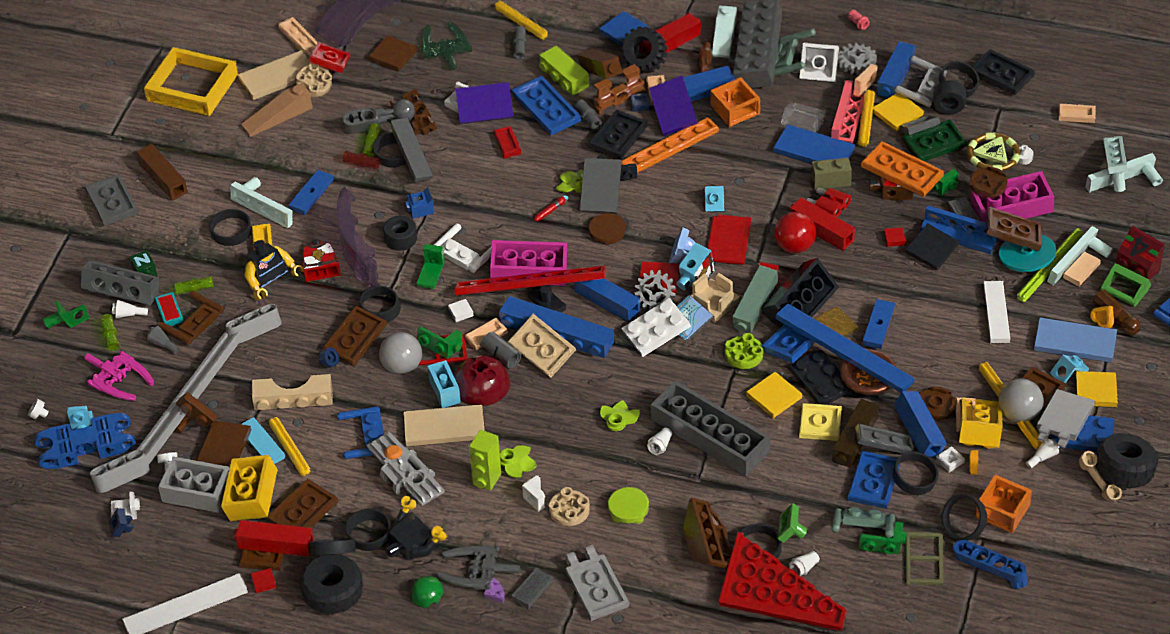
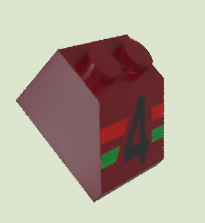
(1140, 253)

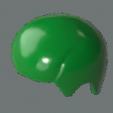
(426, 591)

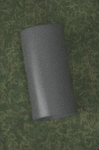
(501, 349)

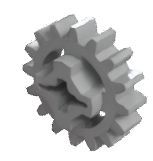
(856, 58)
(646, 289)

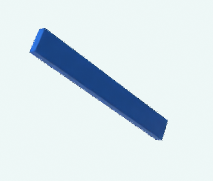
(845, 348)

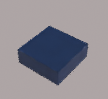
(640, 102)

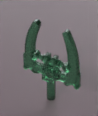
(447, 48)

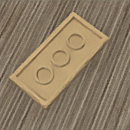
(273, 75)
(443, 425)

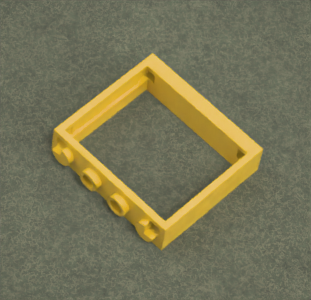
(186, 101)

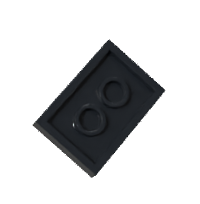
(1003, 72)
(618, 134)
(819, 378)

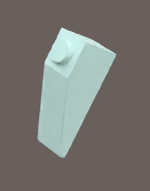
(724, 31)

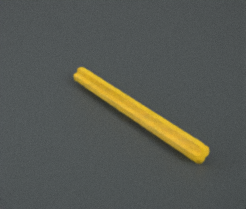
(997, 385)

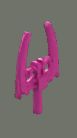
(111, 371)

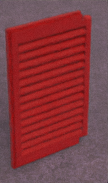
(729, 238)

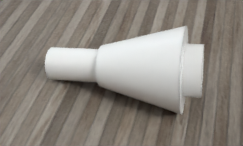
(124, 309)
(1045, 451)

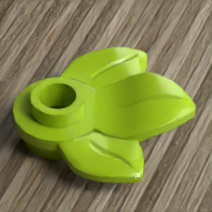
(571, 181)
(619, 416)
(517, 461)

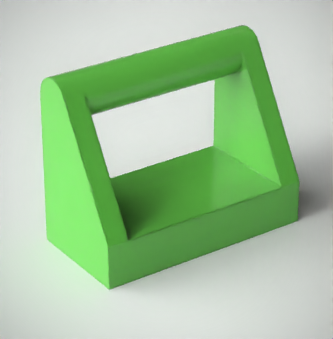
(1129, 276)

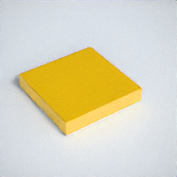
(897, 111)
(1097, 387)
(774, 394)

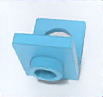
(714, 198)
(1071, 364)

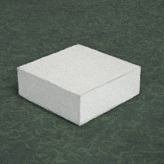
(460, 310)
(950, 459)

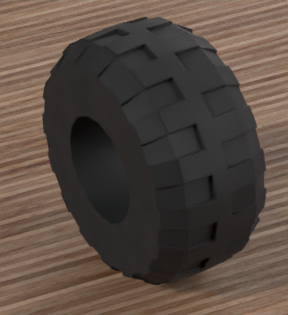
(1126, 460)
(336, 597)

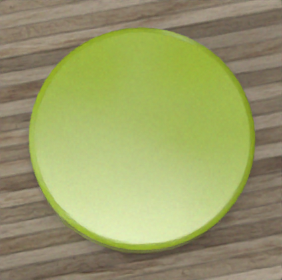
(744, 351)
(628, 505)

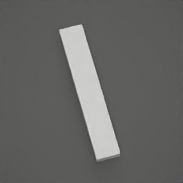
(185, 605)

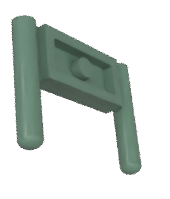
(786, 52)
(870, 518)

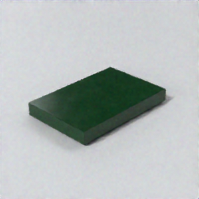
(935, 141)

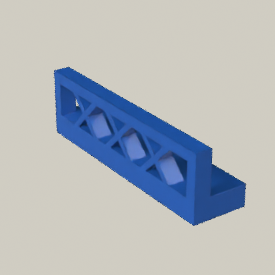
(967, 237)

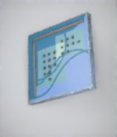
(695, 314)

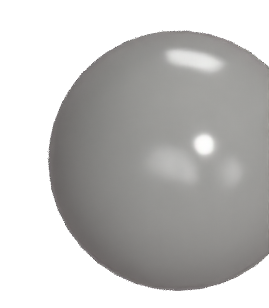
(400, 353)
(1021, 400)

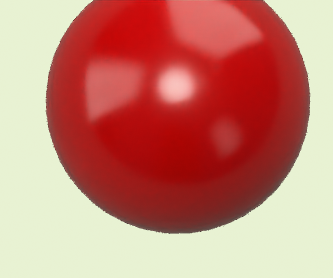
(795, 232)

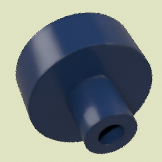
(329, 357)

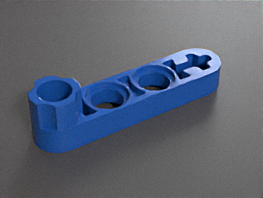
(1015, 574)

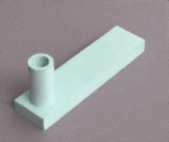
(1116, 161)
(1135, 167)
(260, 204)
(1087, 240)

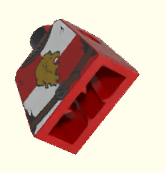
(320, 261)

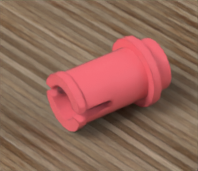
(859, 20)

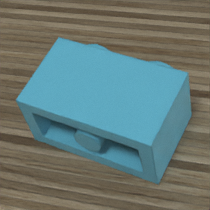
(444, 384)

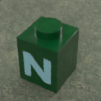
(143, 263)

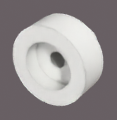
(1026, 155)
(37, 409)
(165, 458)

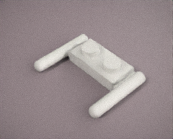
(460, 254)

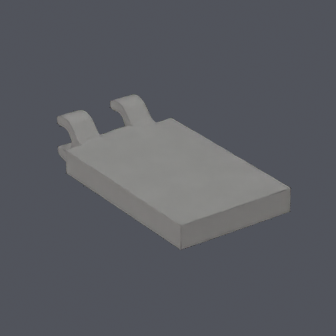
(1064, 417)
(595, 584)

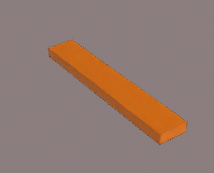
(672, 144)

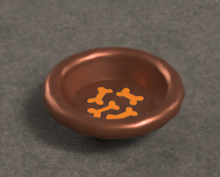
(860, 380)

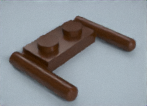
(197, 322)

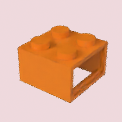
(735, 102)
(1005, 503)

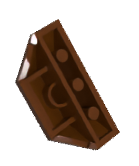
(706, 535)

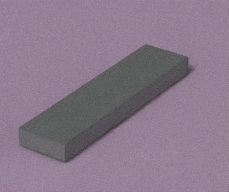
(411, 149)

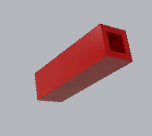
(676, 33)
(827, 225)
(273, 538)

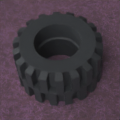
(634, 39)

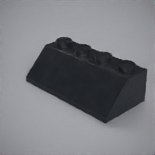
(805, 290)

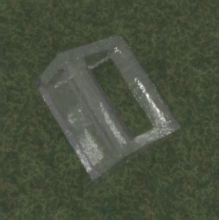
(803, 117)

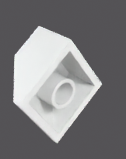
(819, 61)

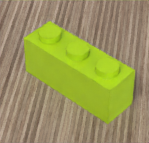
(564, 70)
(485, 460)

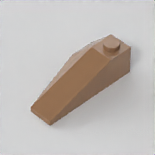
(279, 109)

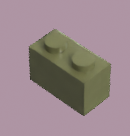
(831, 173)

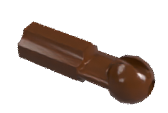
(1128, 323)

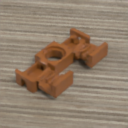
(609, 97)

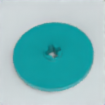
(1026, 259)

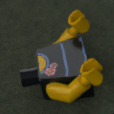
(266, 265)

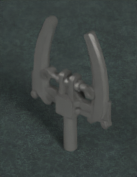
(486, 567)

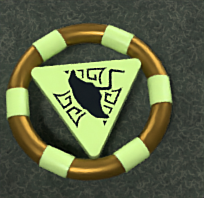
(993, 151)

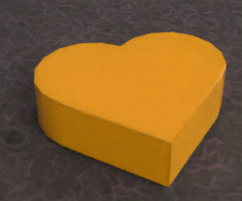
(1103, 316)
(973, 463)

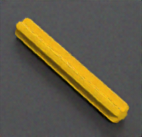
(521, 20)
(866, 118)
(289, 446)

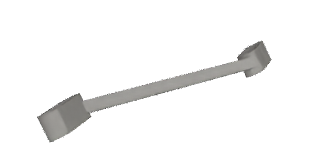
(137, 462)

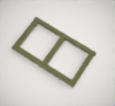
(939, 536)

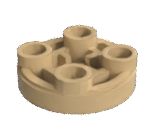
(315, 79)
(569, 507)

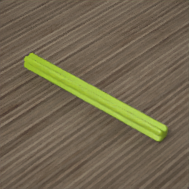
(1043, 273)

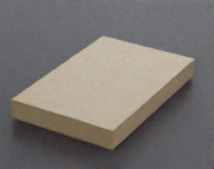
(542, 345)

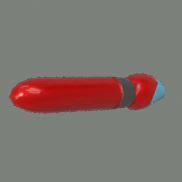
(552, 207)

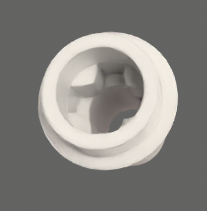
(659, 442)
(804, 563)

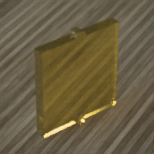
(838, 321)

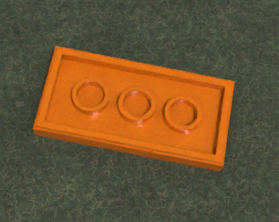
(902, 169)

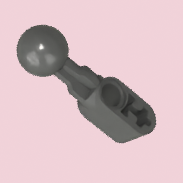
(401, 109)

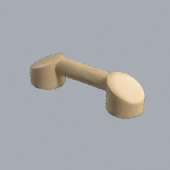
(1087, 462)

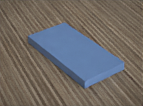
(1075, 339)

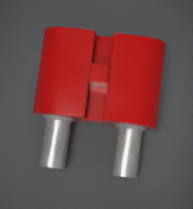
(833, 201)

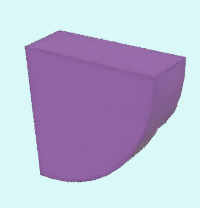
(496, 592)

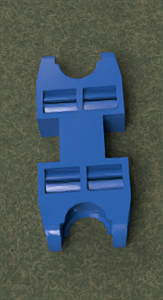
(84, 441)

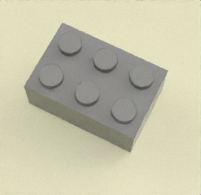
(194, 484)

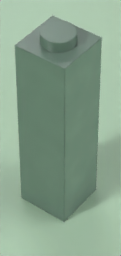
(754, 299)

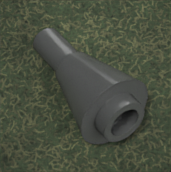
(158, 337)

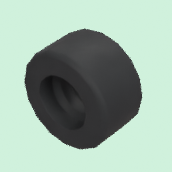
(949, 89)
(400, 232)

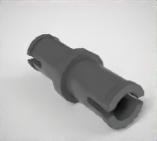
(519, 42)
(588, 114)

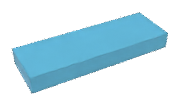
(262, 442)

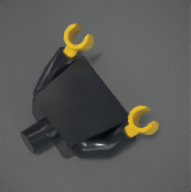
(411, 536)

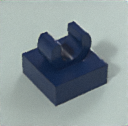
(120, 522)

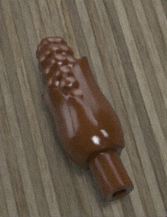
(705, 57)

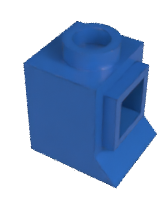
(420, 204)

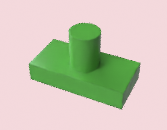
(789, 524)

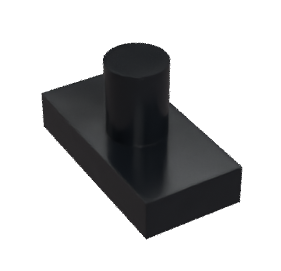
(546, 298)

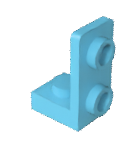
(79, 417)

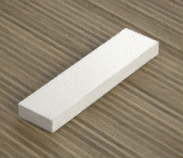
(996, 312)

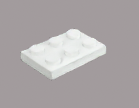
(656, 327)

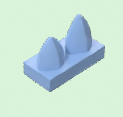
(681, 244)

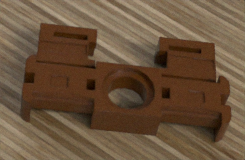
(422, 121)

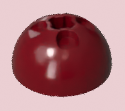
(482, 380)

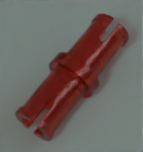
(361, 160)

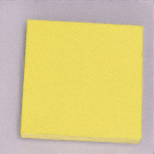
(820, 422)

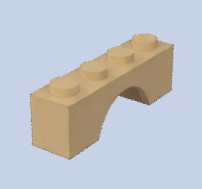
(314, 392)

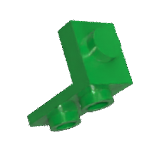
(947, 182)
(432, 267)
(443, 347)
(884, 544)

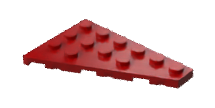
(766, 587)

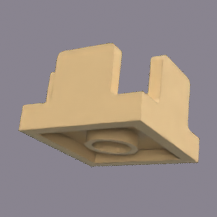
(715, 295)

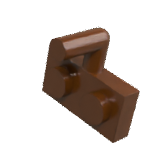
(194, 409)

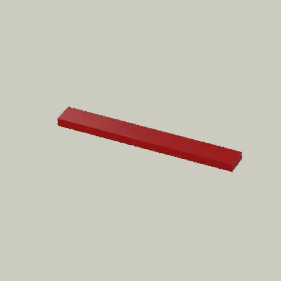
(530, 280)

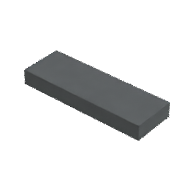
(883, 439)

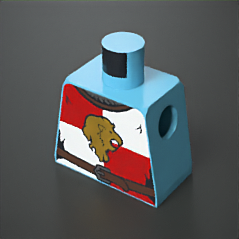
(694, 265)

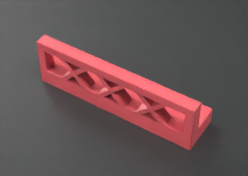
(839, 127)

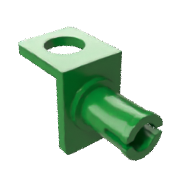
(64, 316)

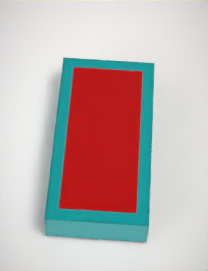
(169, 309)

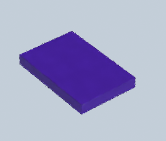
(484, 103)
(673, 105)

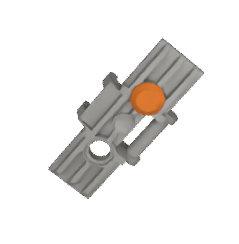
(397, 467)

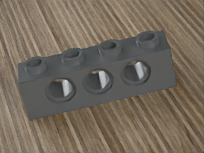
(119, 282)

